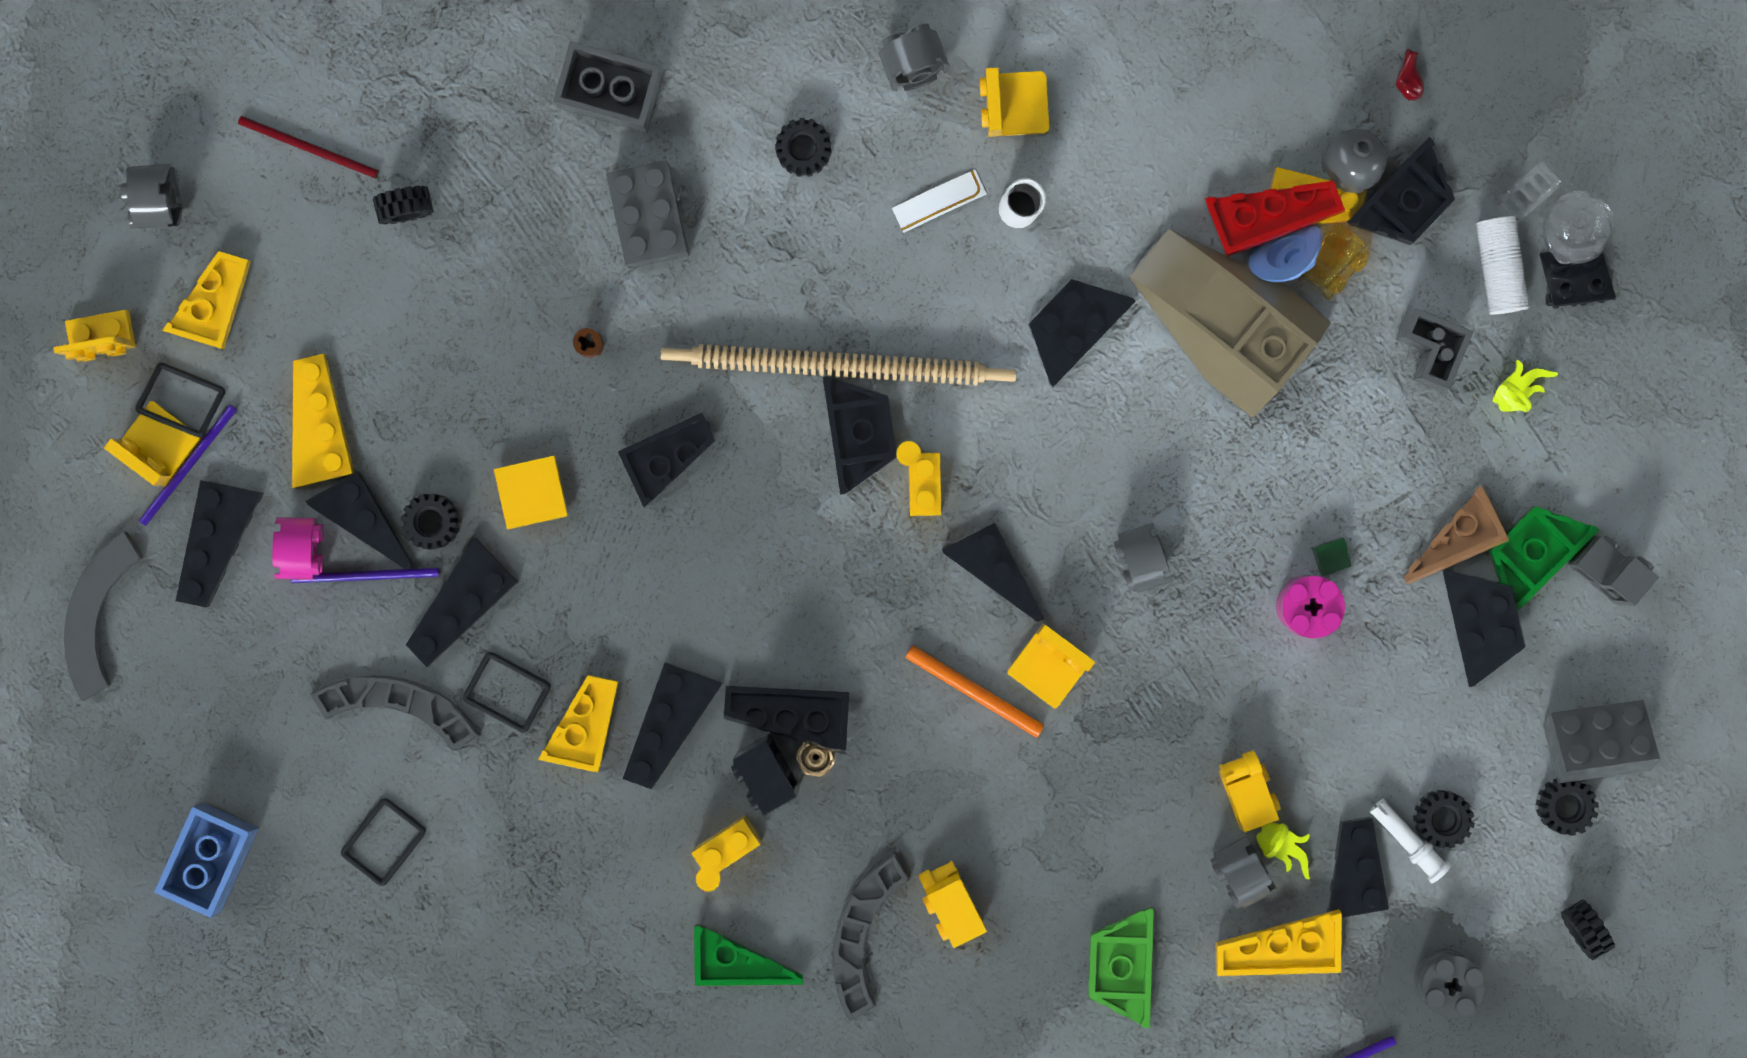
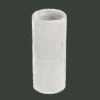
(1026, 186)
(1505, 276)

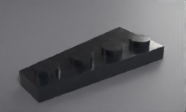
(464, 598)
(797, 714)

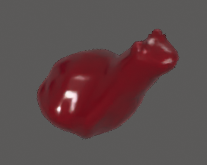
(1409, 80)

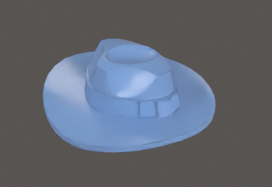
(1287, 255)

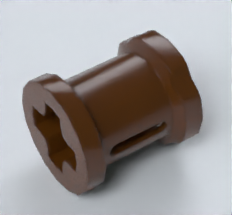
(587, 333)

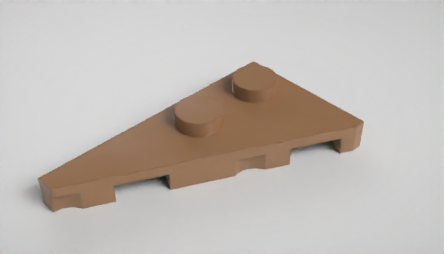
(1468, 534)

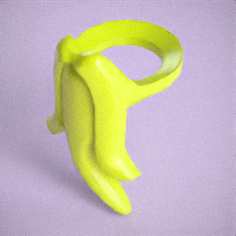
(1515, 390)
(1280, 842)

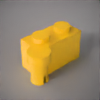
(923, 479)
(1248, 793)
(723, 850)
(952, 905)

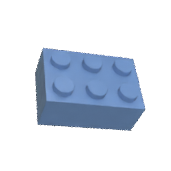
(206, 859)

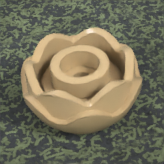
(811, 766)

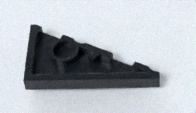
(357, 511)
(991, 562)

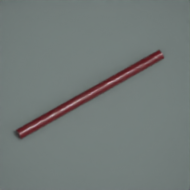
(309, 147)

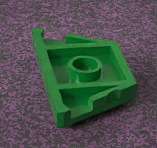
(1537, 550)

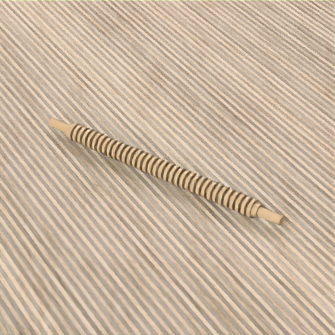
(699, 355)

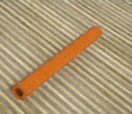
(974, 691)

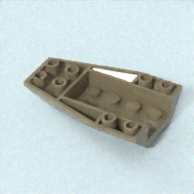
(1229, 322)

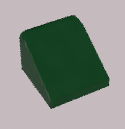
(1331, 556)

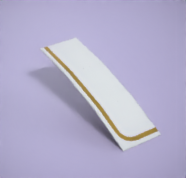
(939, 200)

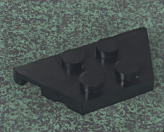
(1407, 199)
(1074, 324)
(859, 431)
(1484, 623)

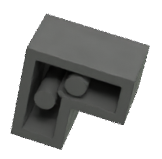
(1442, 344)
(1616, 576)

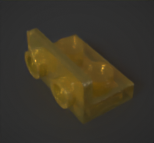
(1337, 261)

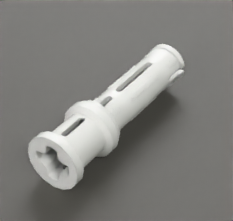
(1420, 851)

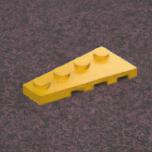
(318, 433)
(1289, 948)

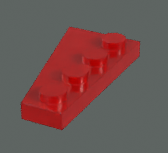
(1262, 216)

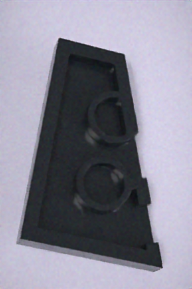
(665, 455)
(1358, 873)

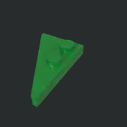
(728, 963)

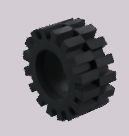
(803, 166)
(403, 205)
(412, 526)
(1580, 819)
(1462, 822)
(1587, 929)

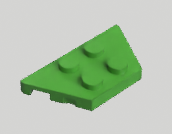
(1123, 966)

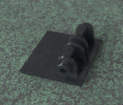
(1576, 283)

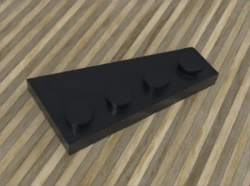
(214, 536)
(671, 715)

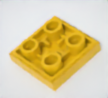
(531, 492)

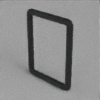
(221, 392)
(545, 684)
(403, 857)

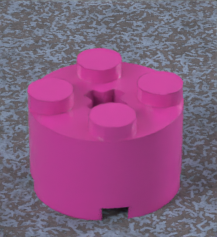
(297, 548)
(1297, 594)

